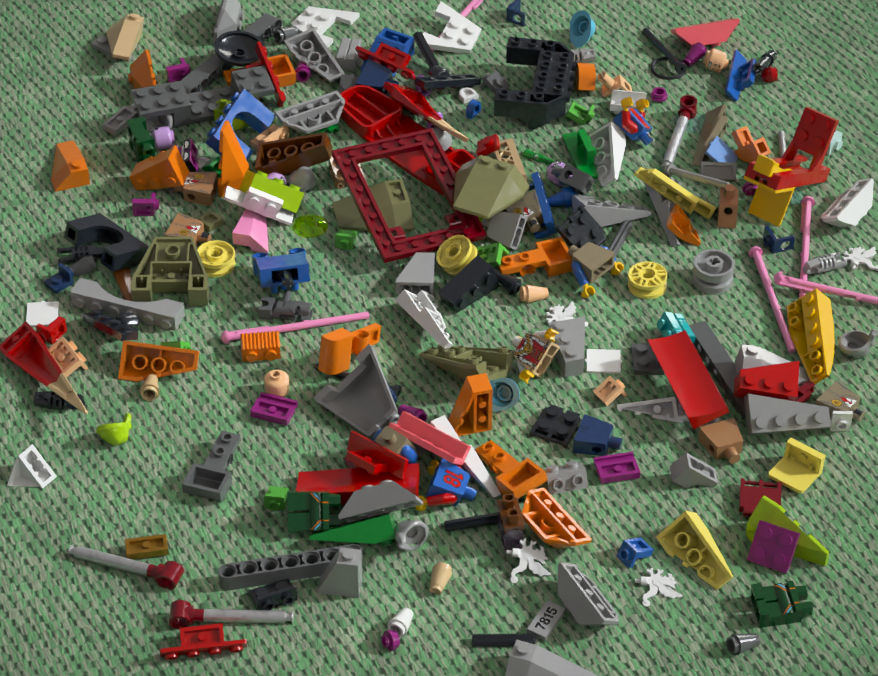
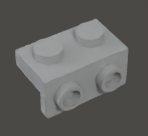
(566, 477)

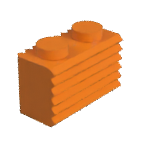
(260, 346)

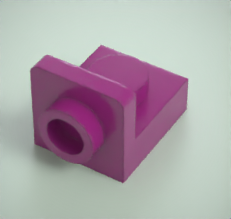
(178, 72)
(145, 207)

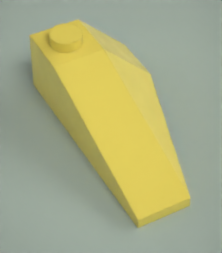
(693, 544)

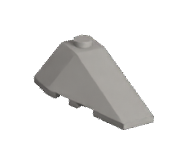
(608, 212)
(752, 356)
(534, 660)

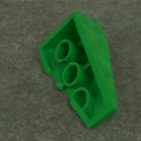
(370, 530)

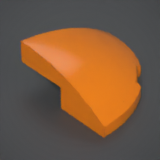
(680, 225)

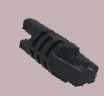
(79, 252)
(51, 400)

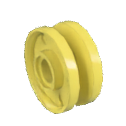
(455, 254)
(217, 258)
(647, 280)

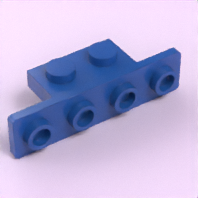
(739, 76)

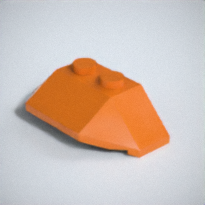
(551, 520)

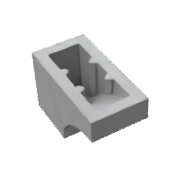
(691, 471)

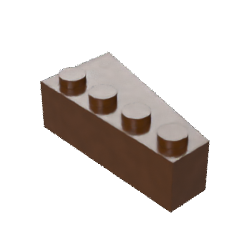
(289, 154)

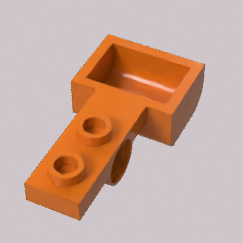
(281, 68)
(550, 254)
(340, 344)
(511, 475)

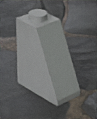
(417, 274)
(343, 574)

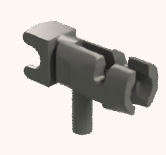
(284, 309)

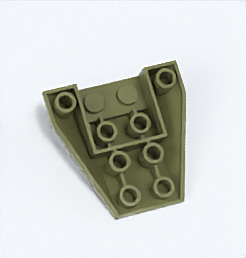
(391, 200)
(471, 360)

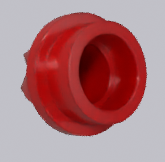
(770, 74)

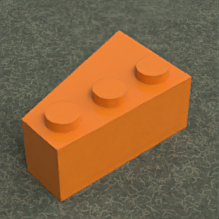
(160, 171)
(473, 406)

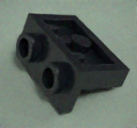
(273, 595)

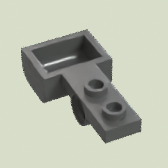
(211, 478)

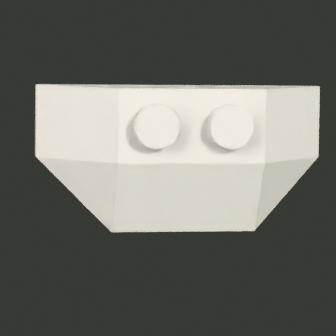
(850, 205)

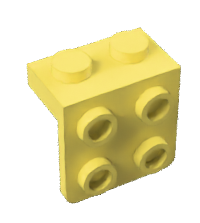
(798, 466)

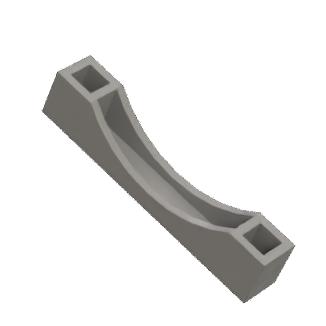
(161, 313)

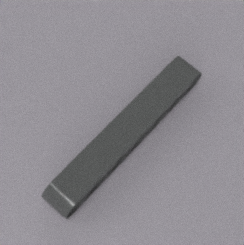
(718, 362)
(276, 568)

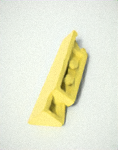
(675, 192)

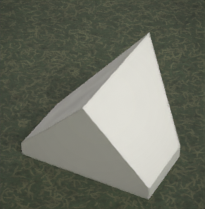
(31, 470)

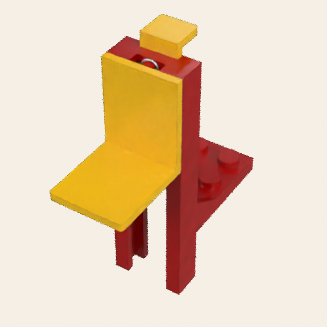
(780, 176)

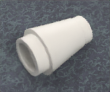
(401, 622)

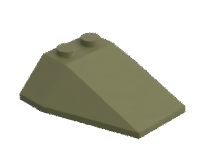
(487, 186)

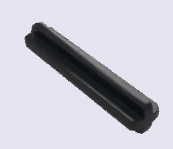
(425, 49)
(471, 522)
(501, 640)

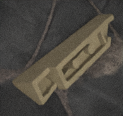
(714, 125)

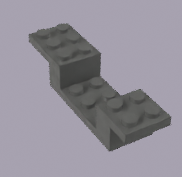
(198, 106)

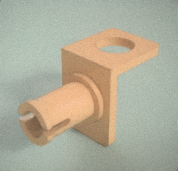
(612, 84)

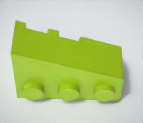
(290, 195)

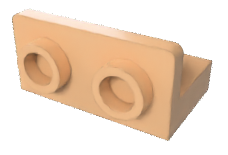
(271, 134)
(67, 356)

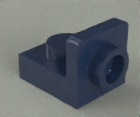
(61, 280)

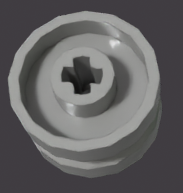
(713, 271)

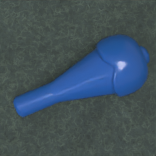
(562, 198)

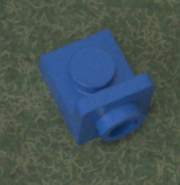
(633, 549)

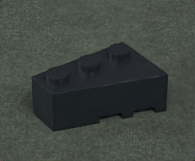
(469, 285)

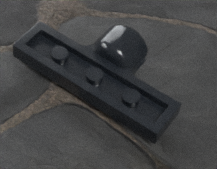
(441, 78)
(117, 327)

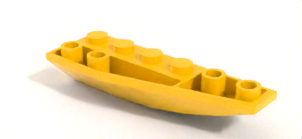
(813, 333)

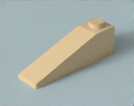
(125, 35)

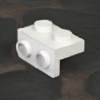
(618, 95)

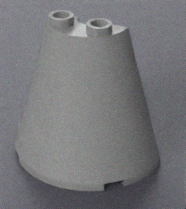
(362, 396)

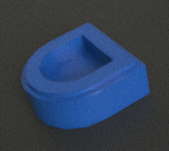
(473, 108)

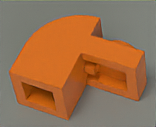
(585, 77)
(748, 148)

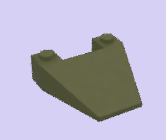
(171, 266)

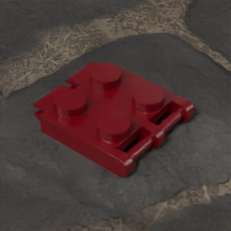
(752, 495)

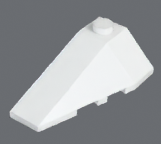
(610, 148)

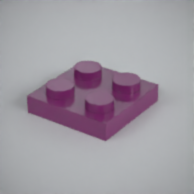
(773, 546)

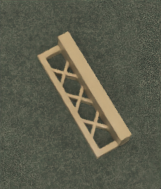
(513, 158)

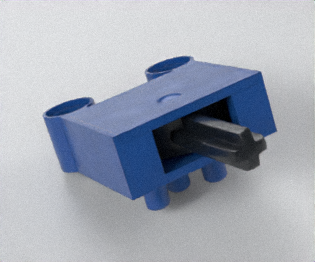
(281, 269)

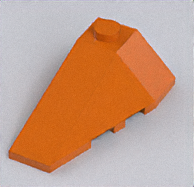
(141, 71)
(232, 160)
(69, 167)
(143, 359)

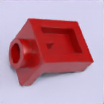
(53, 331)

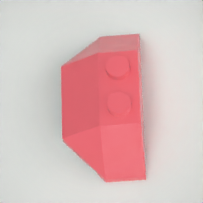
(706, 33)

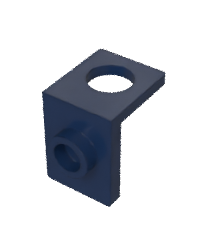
(514, 9)
(774, 243)

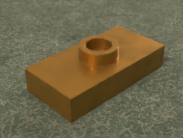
(146, 546)

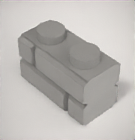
(347, 55)

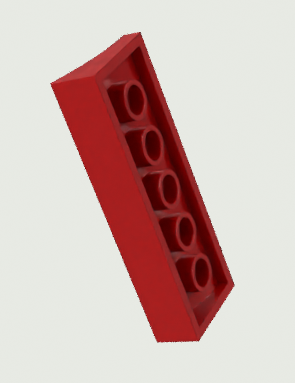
(688, 378)
(351, 479)

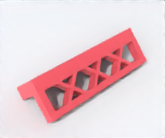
(431, 438)

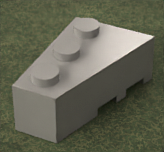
(571, 343)

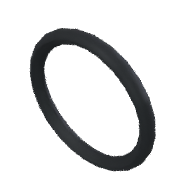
(660, 76)

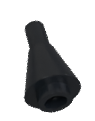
(510, 283)

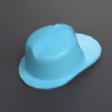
(581, 24)
(504, 394)

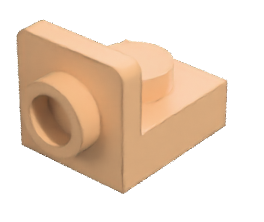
(609, 390)

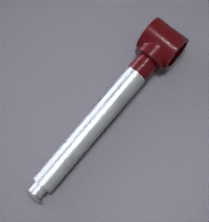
(687, 111)
(165, 574)
(183, 615)

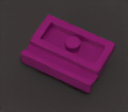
(274, 408)
(616, 467)

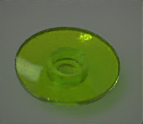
(310, 225)

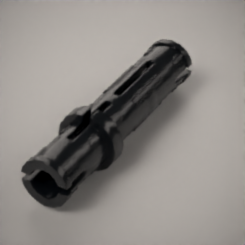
(766, 60)

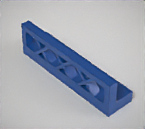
(544, 205)

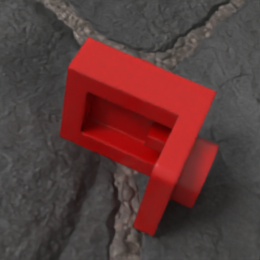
(488, 145)

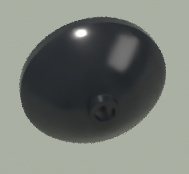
(237, 48)

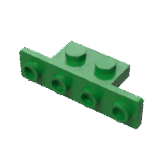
(581, 151)

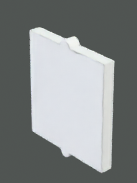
(42, 313)
(603, 361)

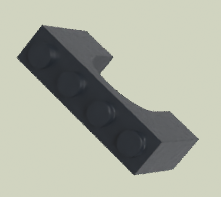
(124, 248)

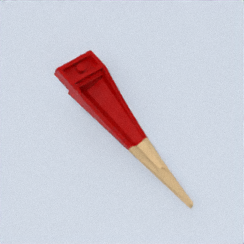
(417, 104)
(31, 355)

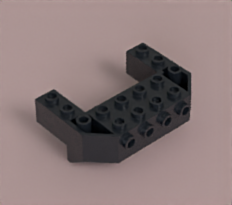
(551, 82)

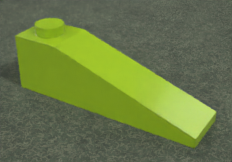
(807, 547)

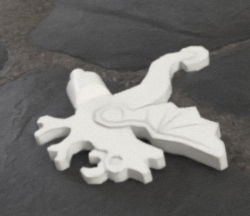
(858, 258)
(558, 315)
(526, 557)
(658, 583)

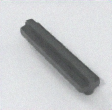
(620, 236)

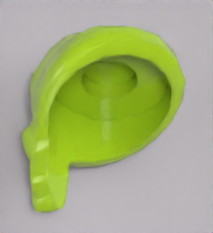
(115, 432)

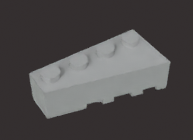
(777, 415)

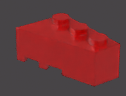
(770, 381)

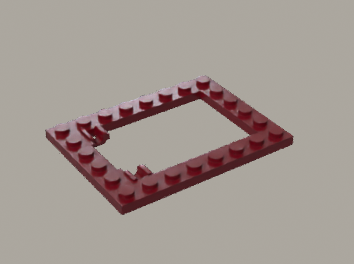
(400, 247)

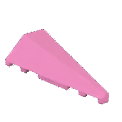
(251, 231)

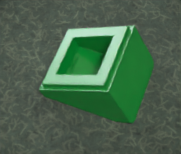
(212, 166)

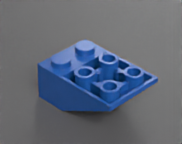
(394, 39)

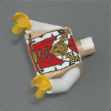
(535, 353)

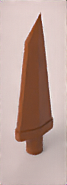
(124, 281)

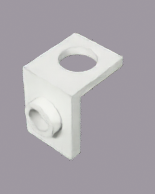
(841, 420)

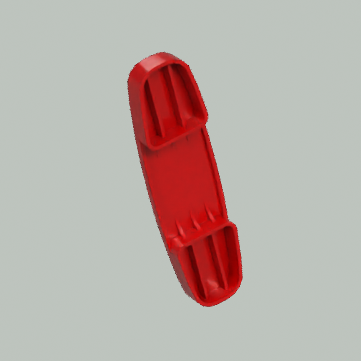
(381, 117)

